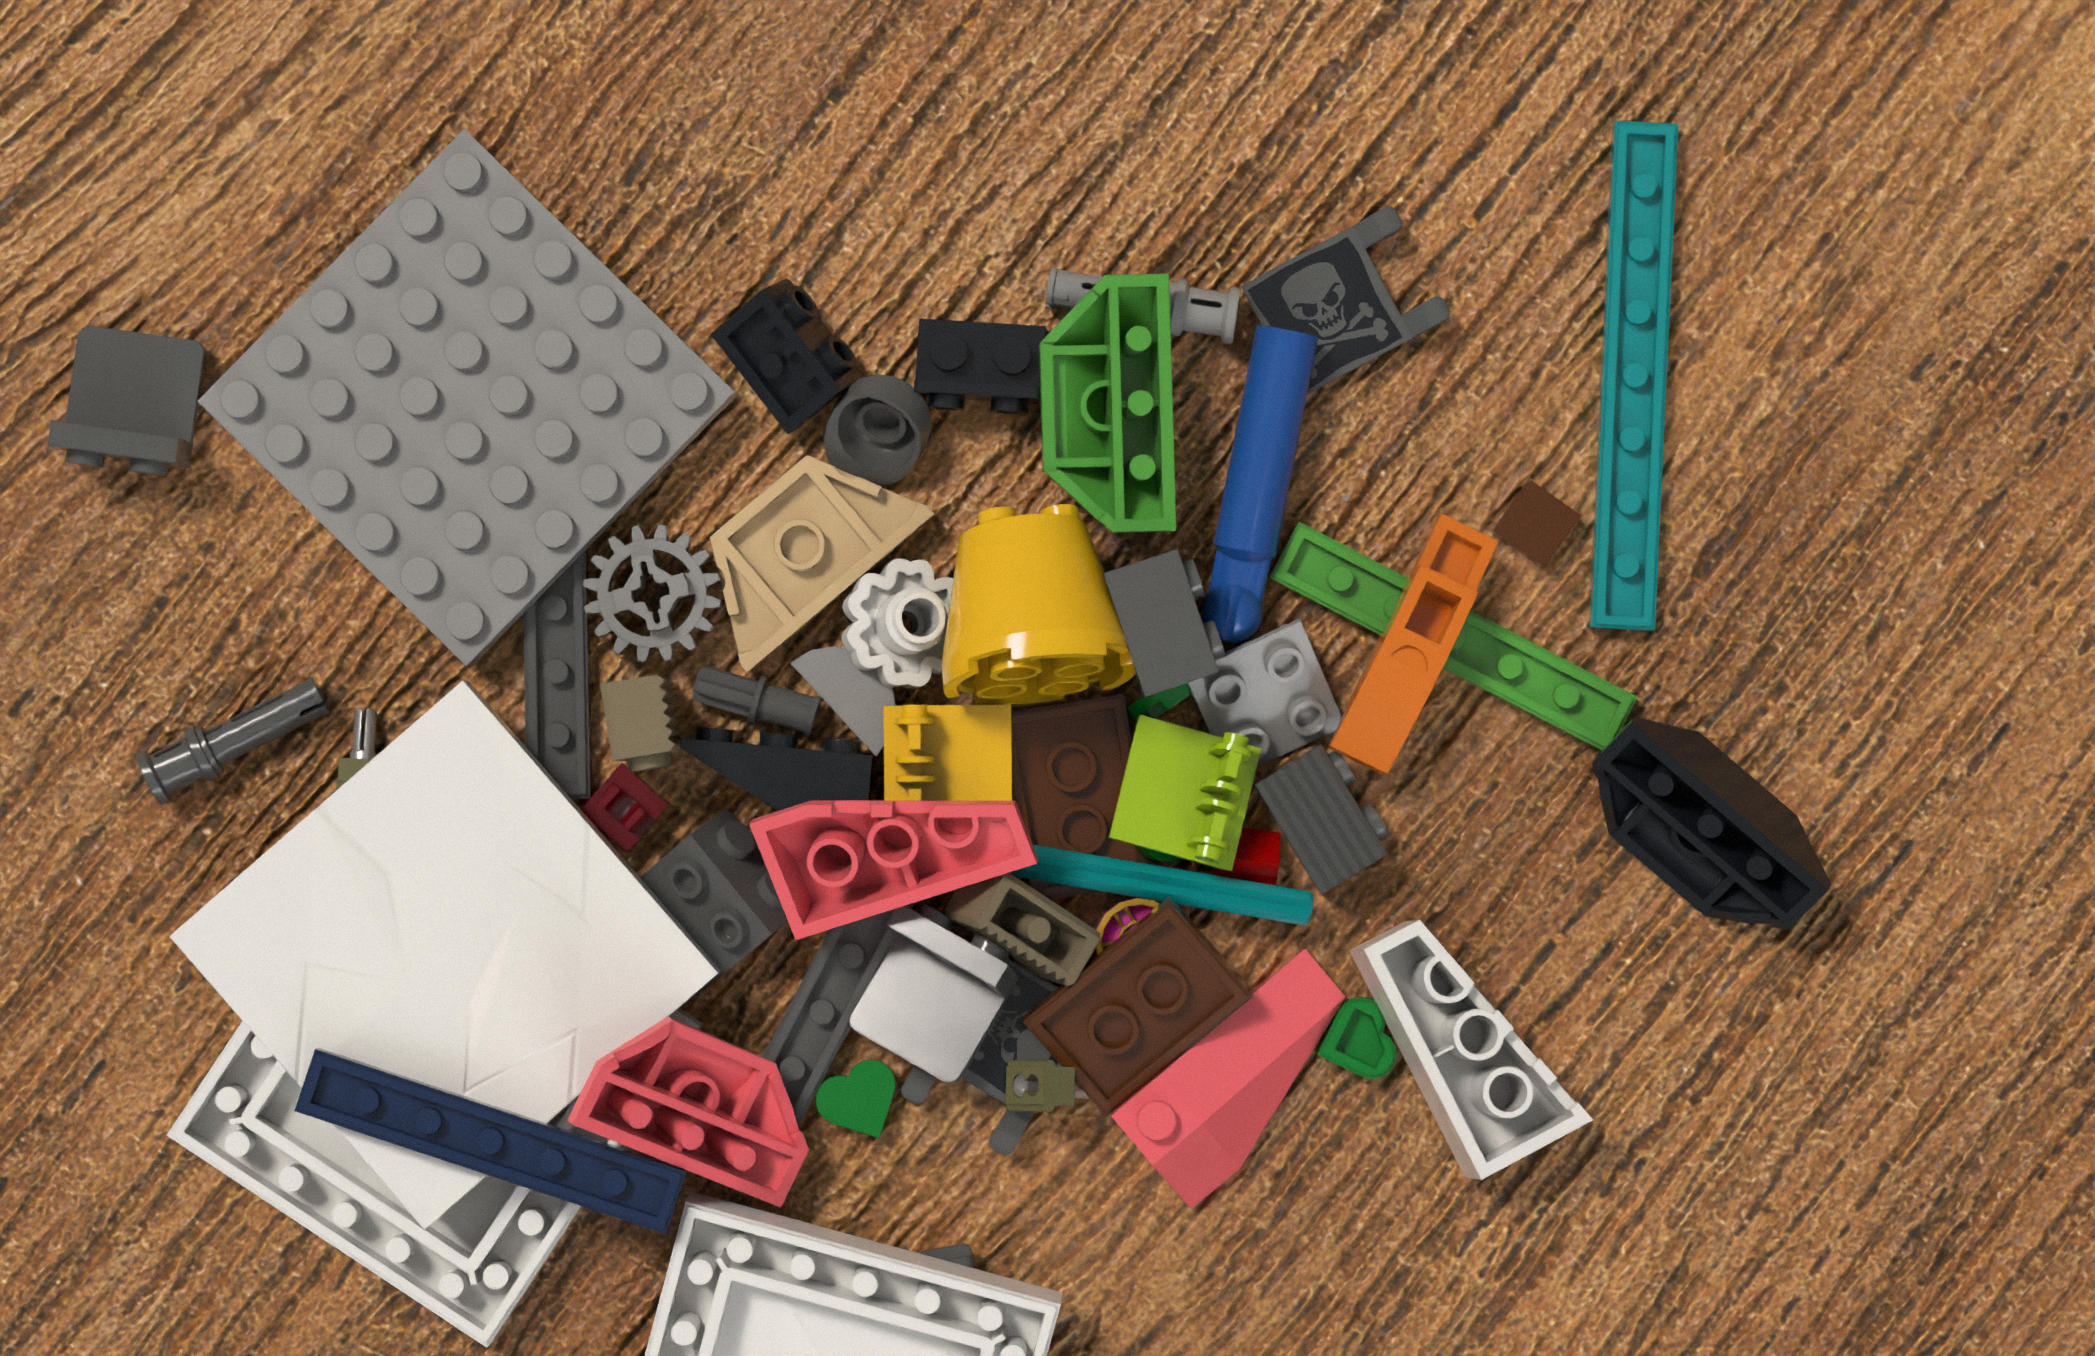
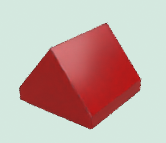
(1255, 857)

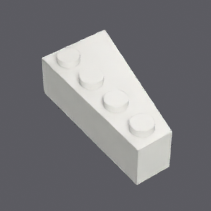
(1463, 1053)

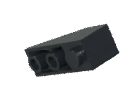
(782, 772)

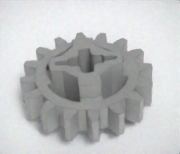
(625, 599)

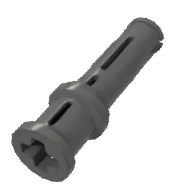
(205, 752)

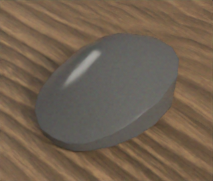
(877, 429)

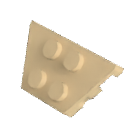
(804, 549)

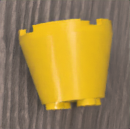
(1031, 612)

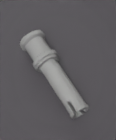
(1190, 307)

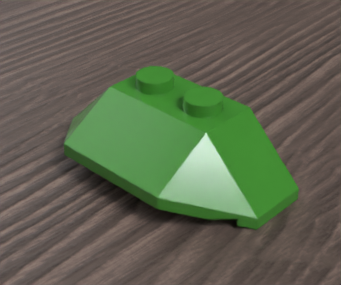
(1112, 404)

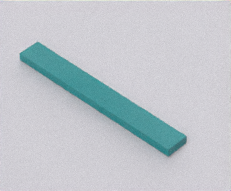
(1633, 376)

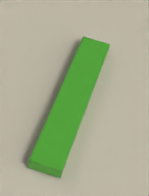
(1482, 652)

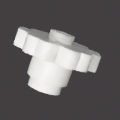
(877, 629)

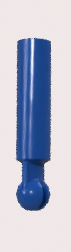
(1258, 479)

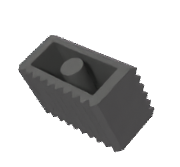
(1322, 817)

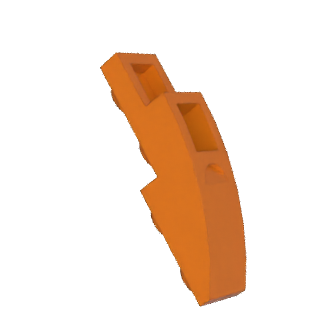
(1414, 645)

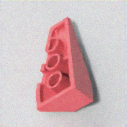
(873, 856)
(1220, 1094)

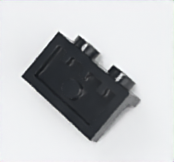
(787, 354)
(978, 363)

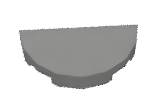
(850, 692)

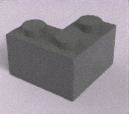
(1163, 622)

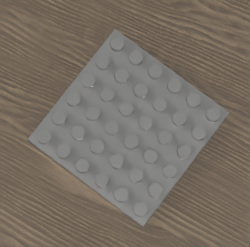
(467, 398)

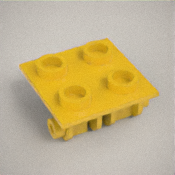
(947, 753)

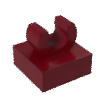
(625, 807)

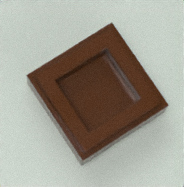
(1536, 523)

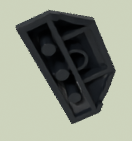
(1707, 826)

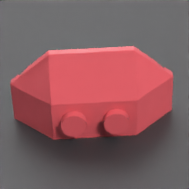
(697, 1108)

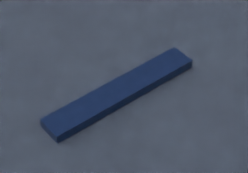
(491, 1140)

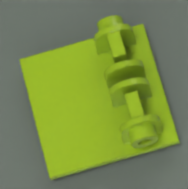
(1185, 792)

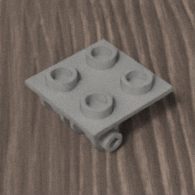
(1269, 693)

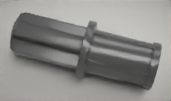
(756, 699)

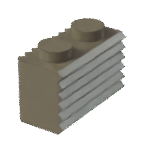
(641, 721)
(1026, 926)

